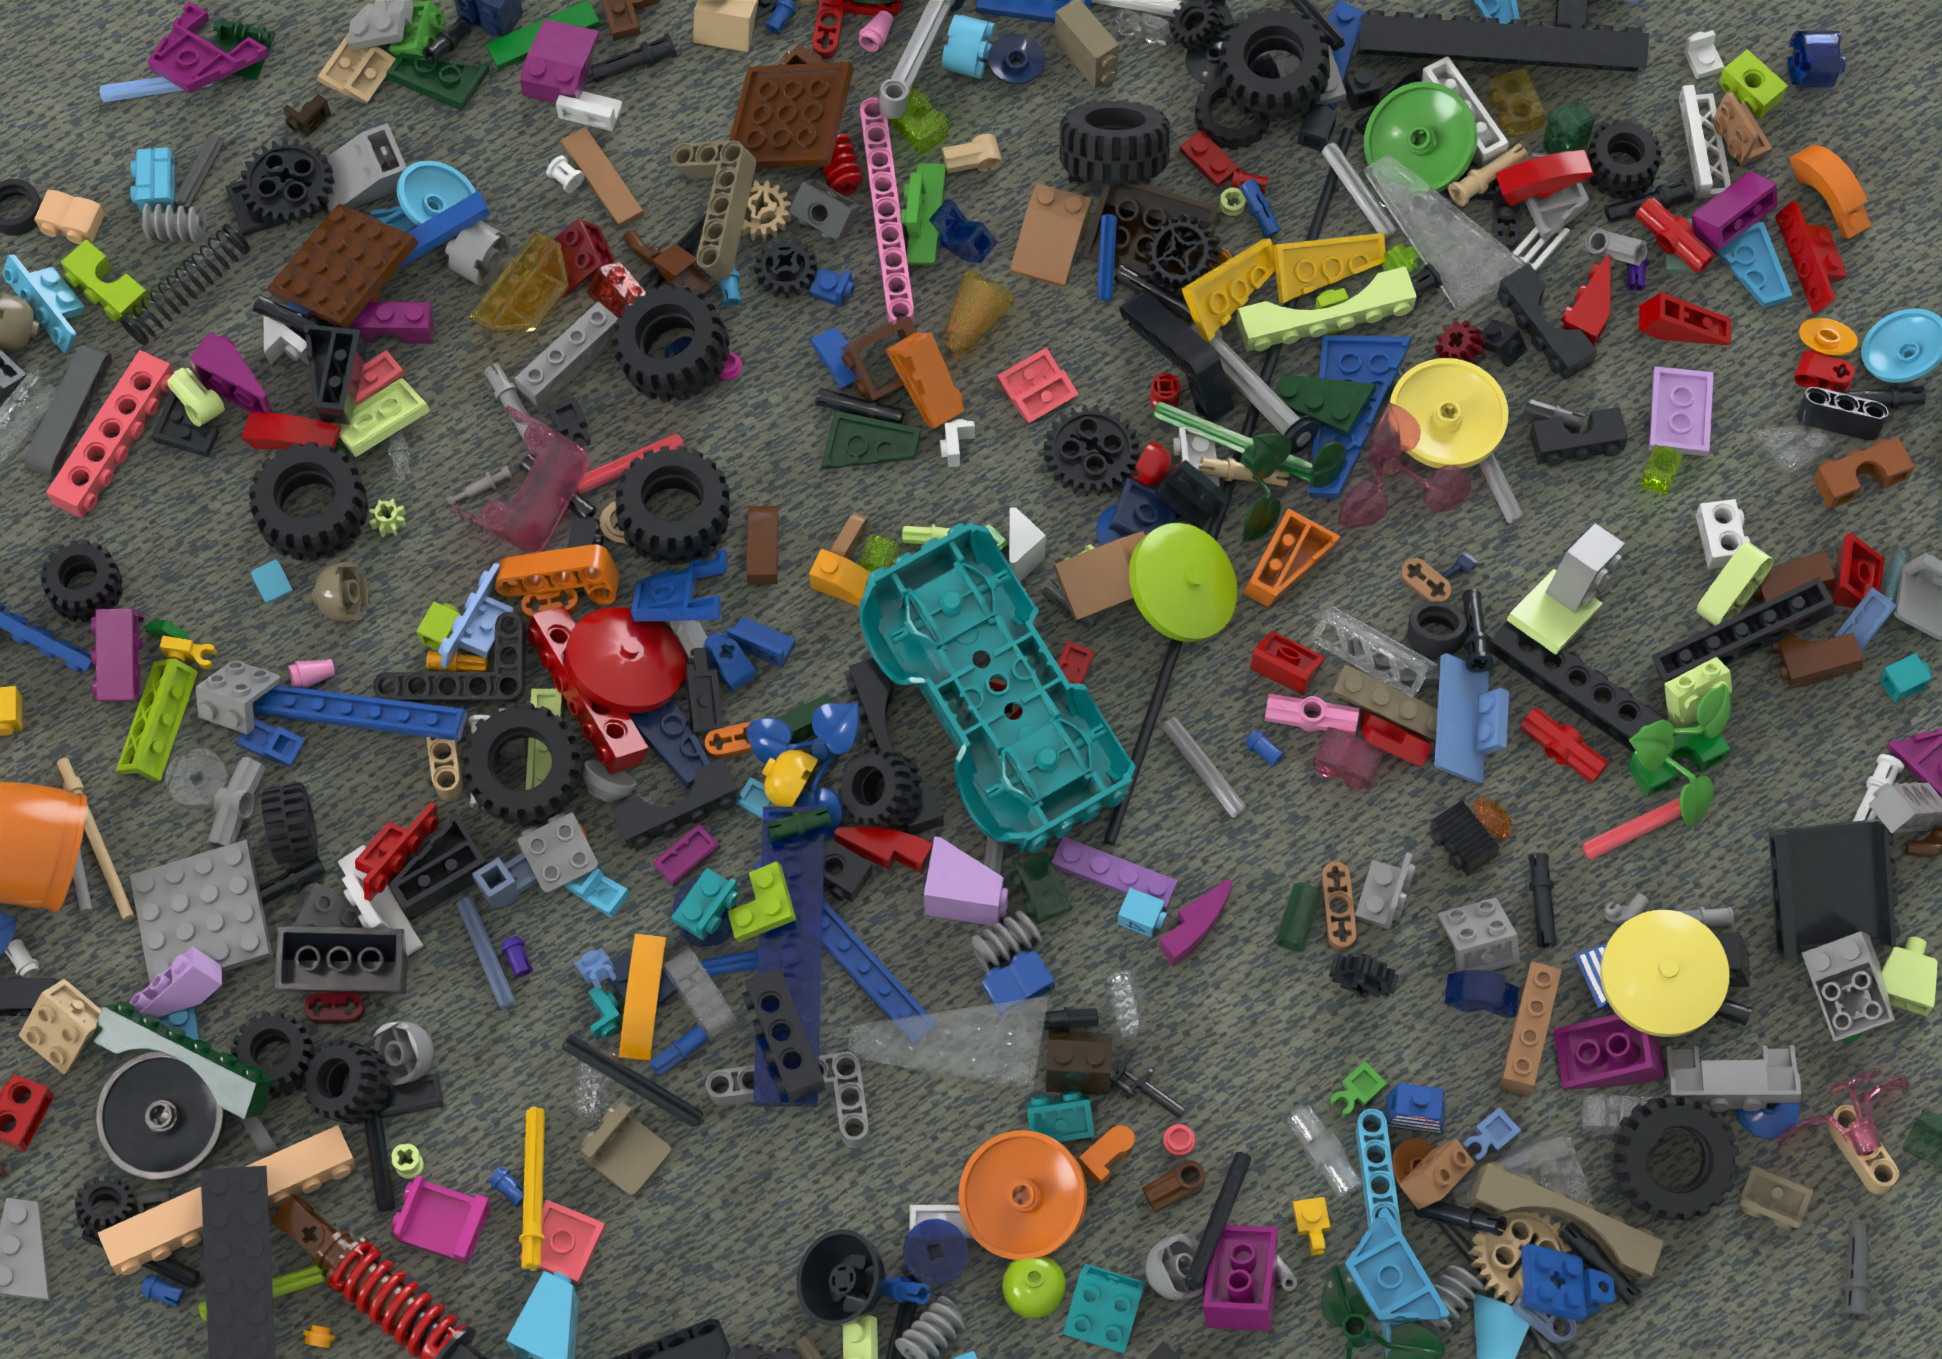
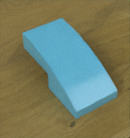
(600, 892)

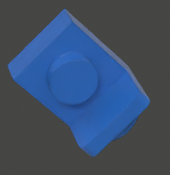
(832, 286)

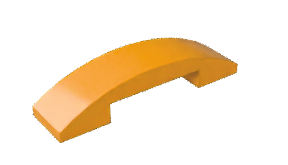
(642, 997)

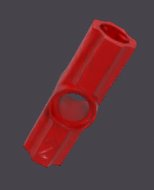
(1675, 235)
(1564, 745)

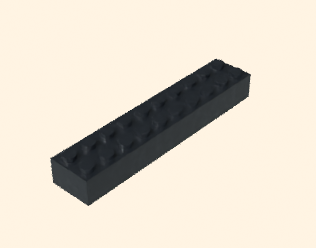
(1503, 43)

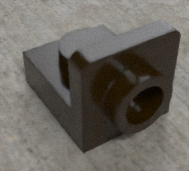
(309, 118)

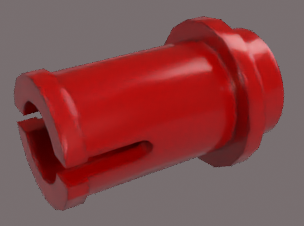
(1241, 177)

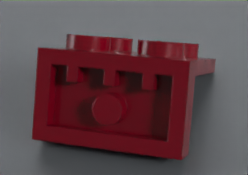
(583, 252)

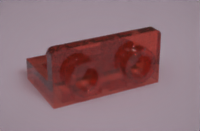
(614, 288)

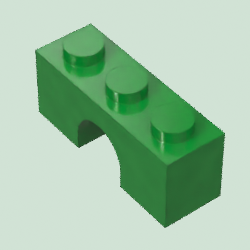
(1696, 747)

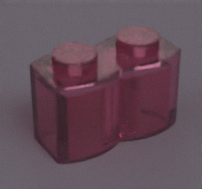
(1347, 758)

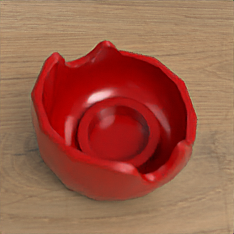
(1153, 464)

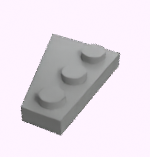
(22, 1251)

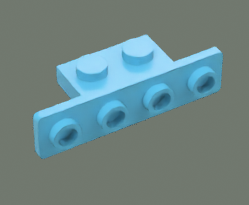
(48, 297)

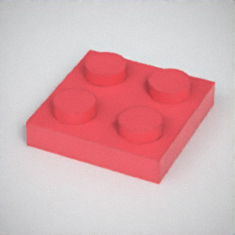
(568, 1240)

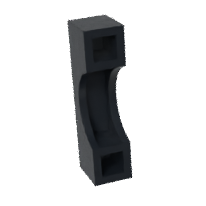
(1566, 349)
(644, 822)

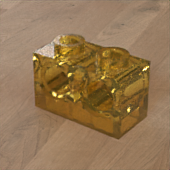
(1522, 102)

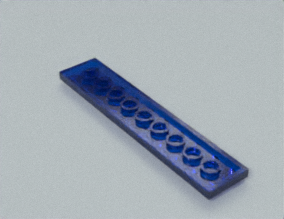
(793, 946)

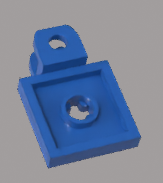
(1576, 1290)

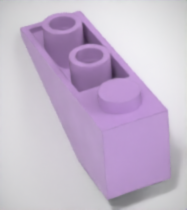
(181, 986)

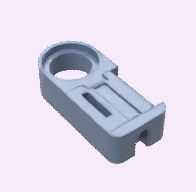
(1544, 1322)

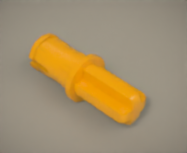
(459, 663)

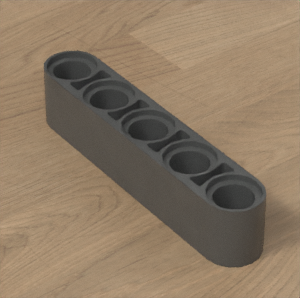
(67, 409)

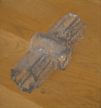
(1324, 1151)

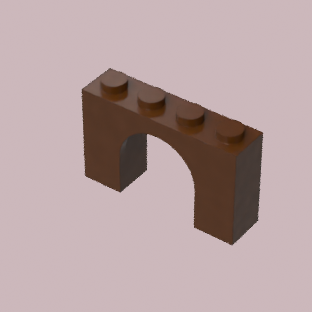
(1805, 660)

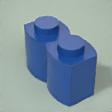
(1021, 980)

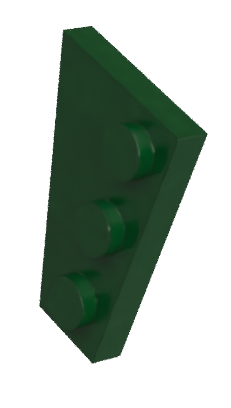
(1329, 401)

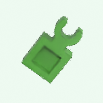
(1360, 1086)

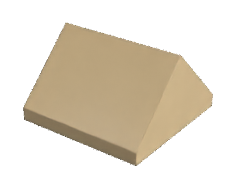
(725, 23)

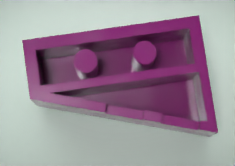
(117, 655)

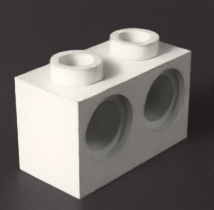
(1717, 534)

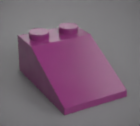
(558, 61)
(225, 372)
(1606, 1054)
(1242, 1279)

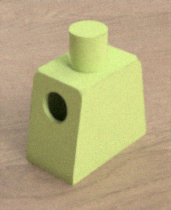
(1911, 977)

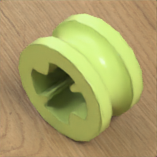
(1229, 194)

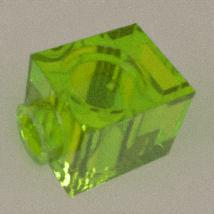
(1658, 480)
(879, 553)

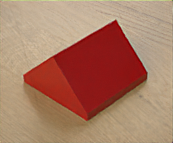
(1856, 572)
(1286, 662)

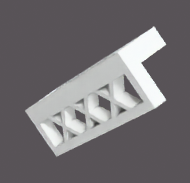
(1698, 146)

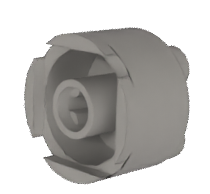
(477, 253)

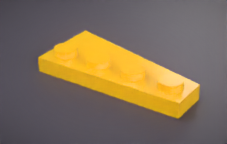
(1316, 263)
(1228, 287)

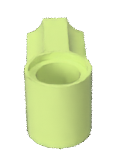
(199, 402)

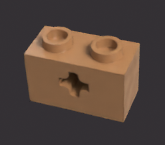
(1437, 1174)

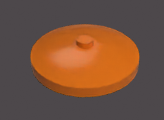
(1022, 1195)

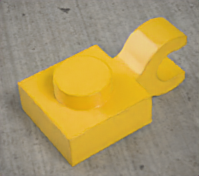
(186, 650)
(1312, 1219)

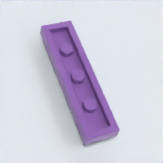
(1111, 871)

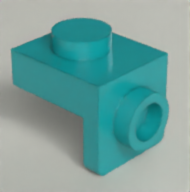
(606, 1006)

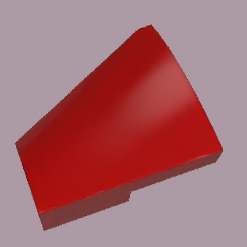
(1394, 739)

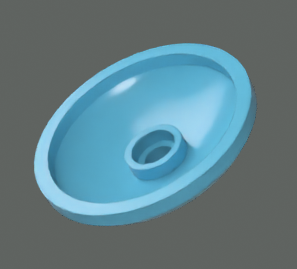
(430, 189)
(1903, 345)

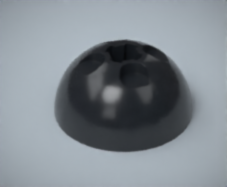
(840, 1278)

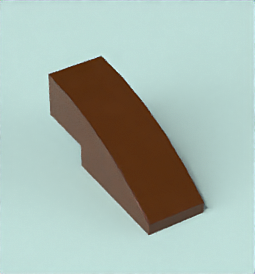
(762, 545)

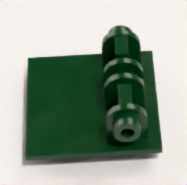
(232, 34)

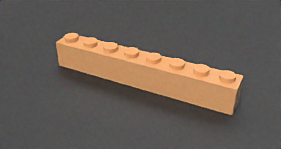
(180, 1220)

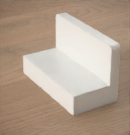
(590, 110)

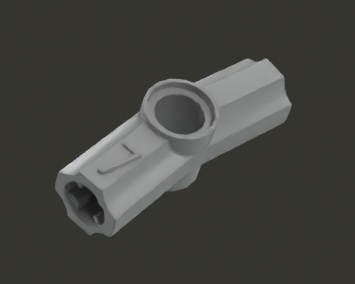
(235, 802)

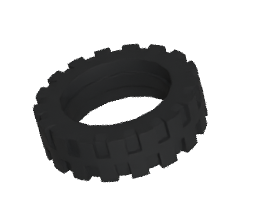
(1221, 135)

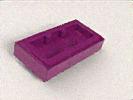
(686, 855)

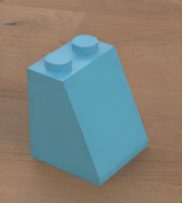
(547, 1321)

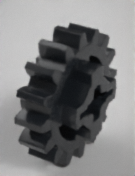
(785, 267)
(1363, 975)

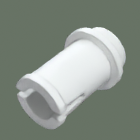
(25, 965)

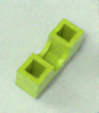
(87, 267)

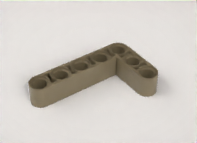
(733, 175)

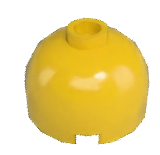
(787, 776)

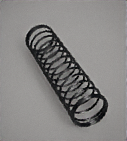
(136, 331)

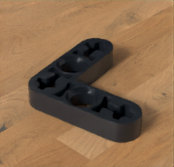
(1498, 221)

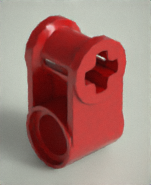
(1822, 371)

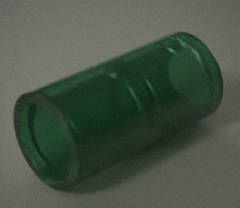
(1298, 917)

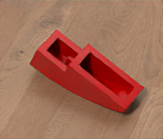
(1543, 175)
(282, 430)
(886, 846)

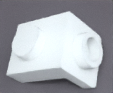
(955, 431)

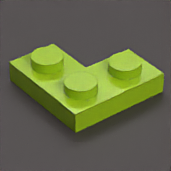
(769, 909)

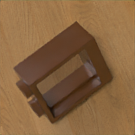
(853, 361)

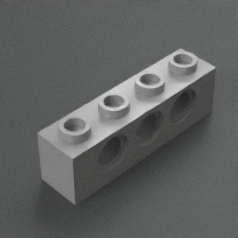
(567, 356)
(1907, 806)

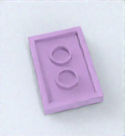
(1681, 410)

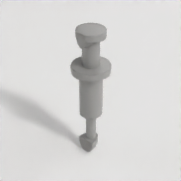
(482, 485)

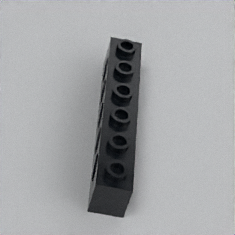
(1748, 630)
(1577, 698)

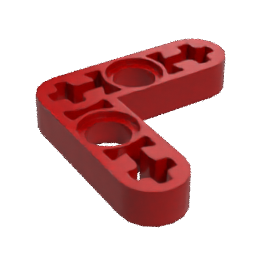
(837, 9)

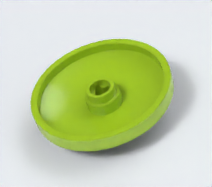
(1183, 582)

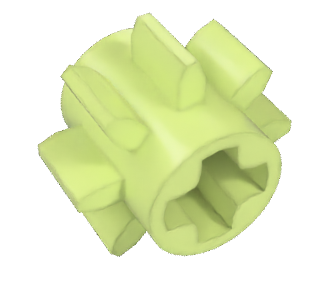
(387, 525)

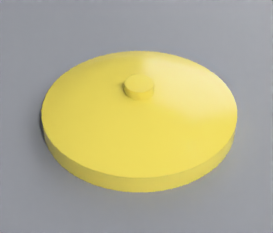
(1457, 410)
(1664, 973)

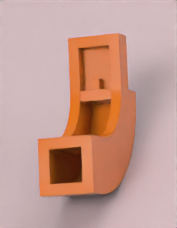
(1836, 183)

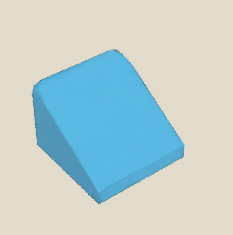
(271, 581)

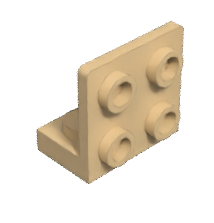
(60, 1025)

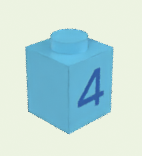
(1142, 913)

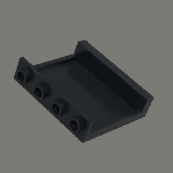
(1832, 884)

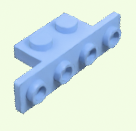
(477, 626)

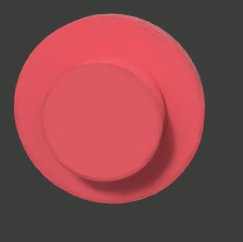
(1179, 1140)

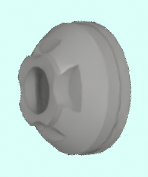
(607, 786)

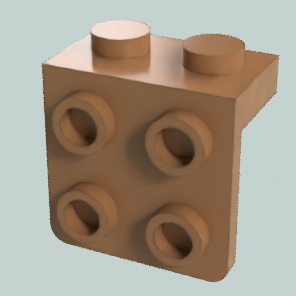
(1740, 131)

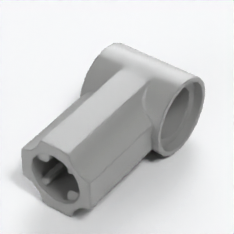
(1617, 246)
(689, 634)

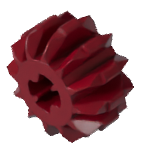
(1463, 334)

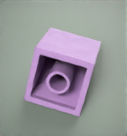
(963, 887)

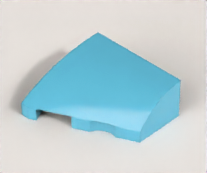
(1497, 1329)

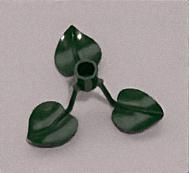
(1264, 458)
(1347, 1309)

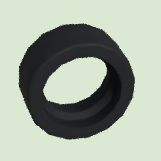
(26, 222)
(1438, 613)

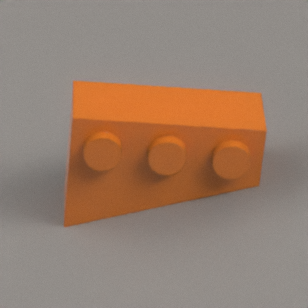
(926, 378)
(1288, 556)

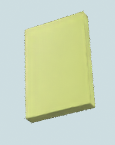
(382, 416)
(1548, 619)

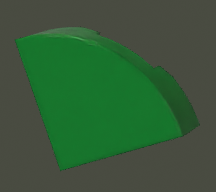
(165, 628)

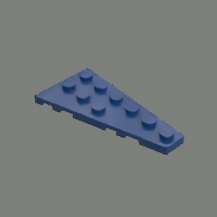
(1364, 361)

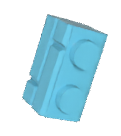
(154, 178)

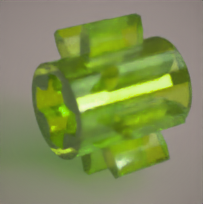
(1400, 257)

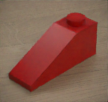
(1683, 321)

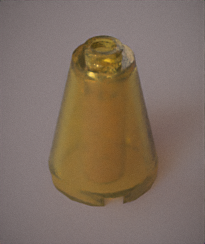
(974, 311)

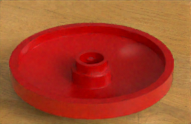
(625, 661)

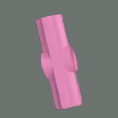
(1292, 712)

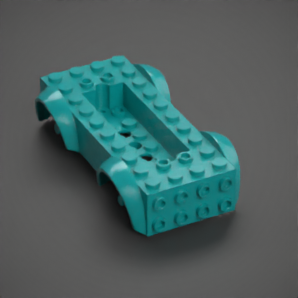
(1017, 775)

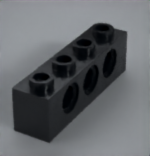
(773, 989)

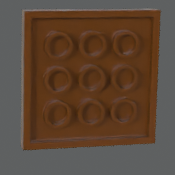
(792, 113)
(342, 266)

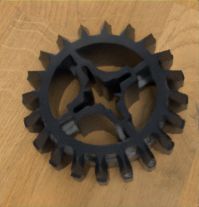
(1173, 231)

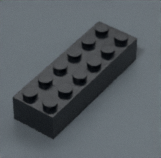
(238, 1263)

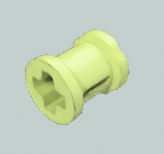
(407, 1170)

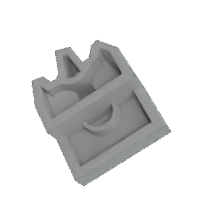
(380, 23)

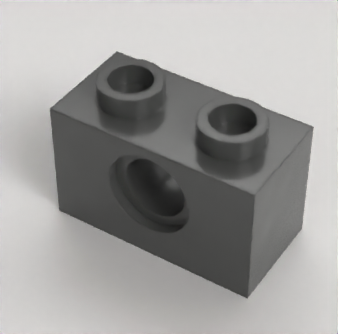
(839, 208)

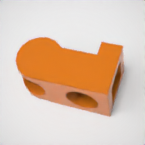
(1114, 1145)

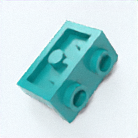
(706, 903)
(1061, 1117)

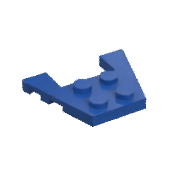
(671, 593)

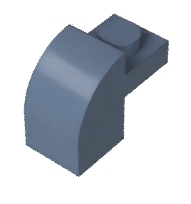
(504, 882)

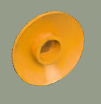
(1828, 336)

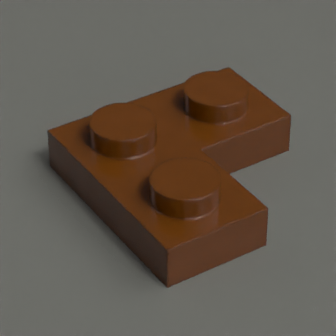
(622, 16)

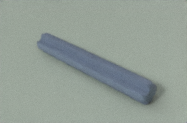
(486, 953)

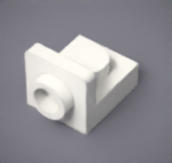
(1703, 55)

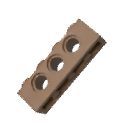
(1530, 1029)

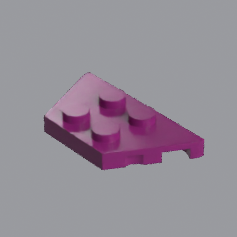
(1922, 757)

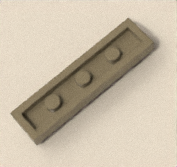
(1386, 702)

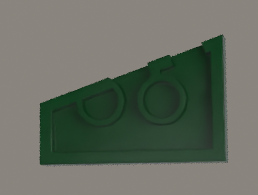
(441, 81)
(868, 441)

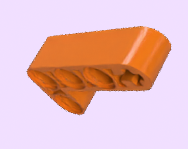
(559, 570)

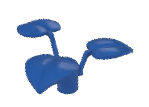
(836, 731)

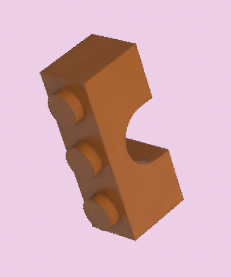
(1884, 461)

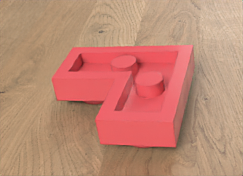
(377, 375)

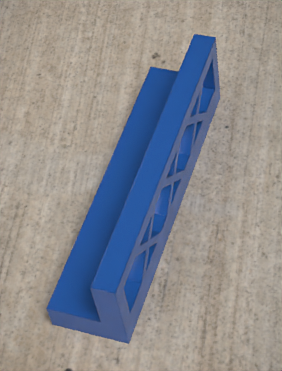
(1025, 9)

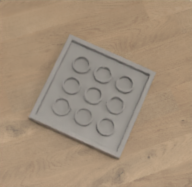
(203, 904)

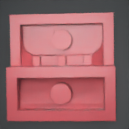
(1037, 385)

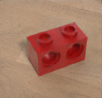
(27, 1115)

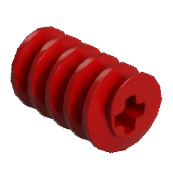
(843, 171)

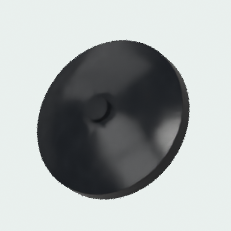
(158, 1117)

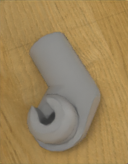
(1620, 914)
(1285, 1275)

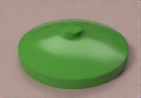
(1424, 130)

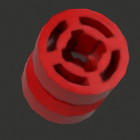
(1168, 396)

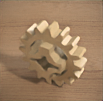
(769, 217)

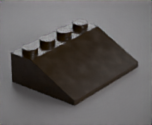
(1138, 214)

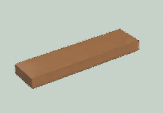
(602, 177)

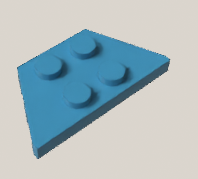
(1392, 1276)

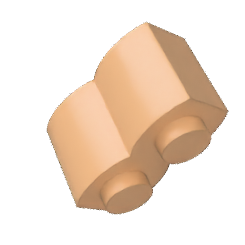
(69, 217)

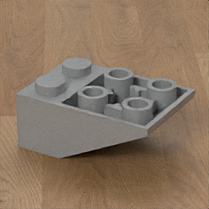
(365, 168)
(1849, 985)

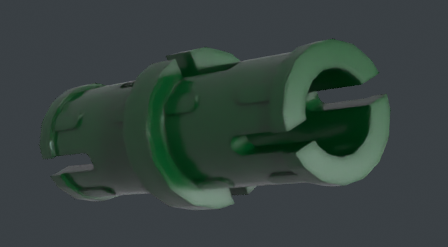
(799, 823)

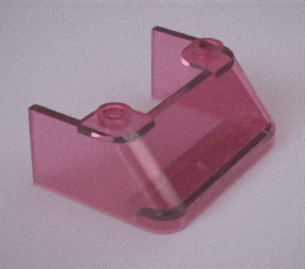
(543, 494)

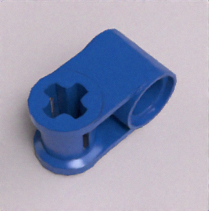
(731, 663)

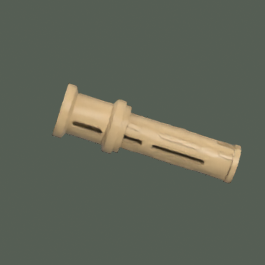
(1478, 180)

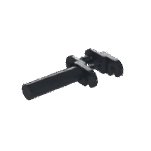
(1145, 1087)

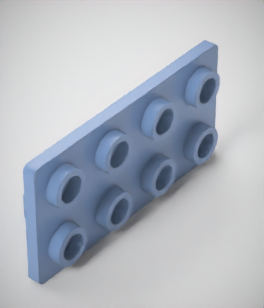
(1468, 720)

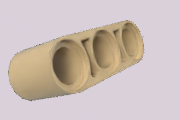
(445, 769)
(1865, 1165)

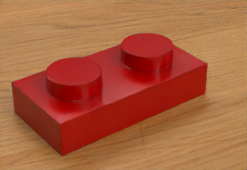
(1208, 159)

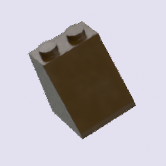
(1079, 1062)

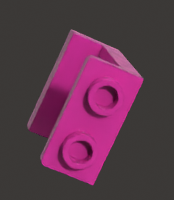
(440, 1220)

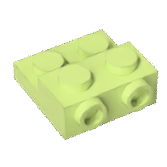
(1688, 689)

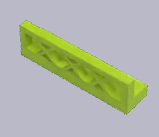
(159, 720)

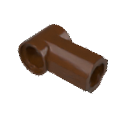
(1172, 1188)

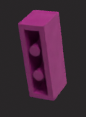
(1734, 210)

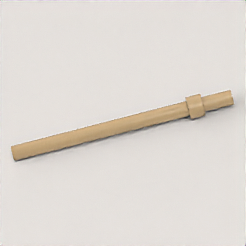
(74, 785)

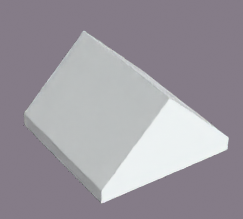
(1026, 545)

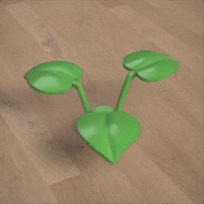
(1657, 740)

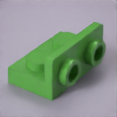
(425, 25)

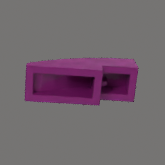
(1195, 923)

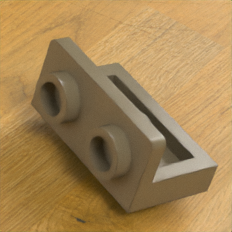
(1775, 1197)

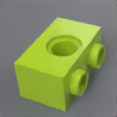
(1747, 71)

